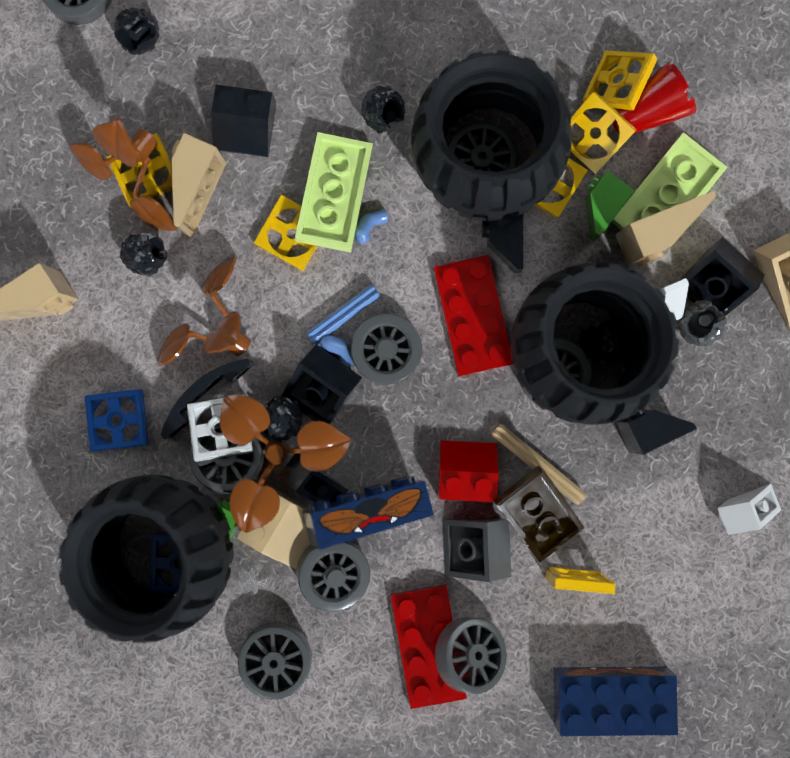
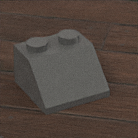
(477, 548)

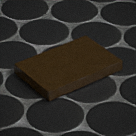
(539, 513)

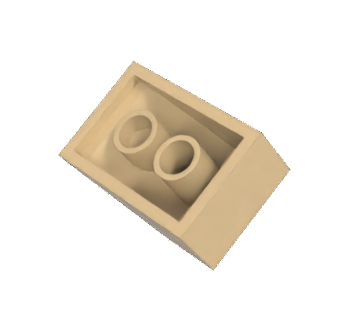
(194, 178)
(647, 238)
(774, 262)
(36, 294)
(283, 536)

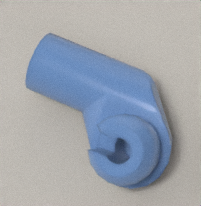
(366, 223)
(338, 347)

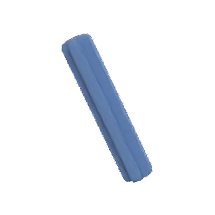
(343, 314)

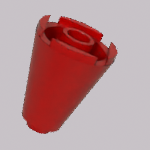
(661, 101)

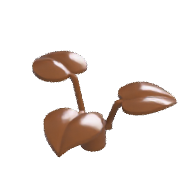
(116, 142)
(226, 334)
(240, 422)

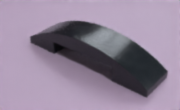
(177, 417)

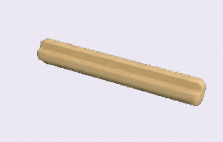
(533, 459)

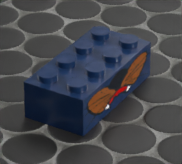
(368, 513)
(615, 701)

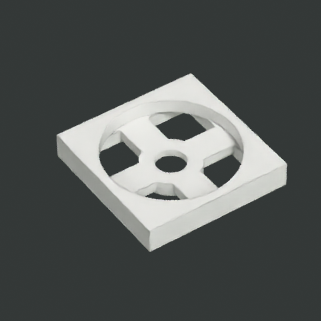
(195, 410)

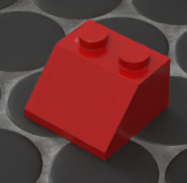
(468, 471)

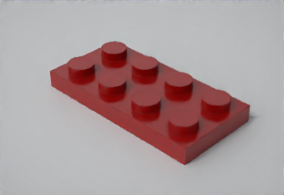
(473, 315)
(419, 622)

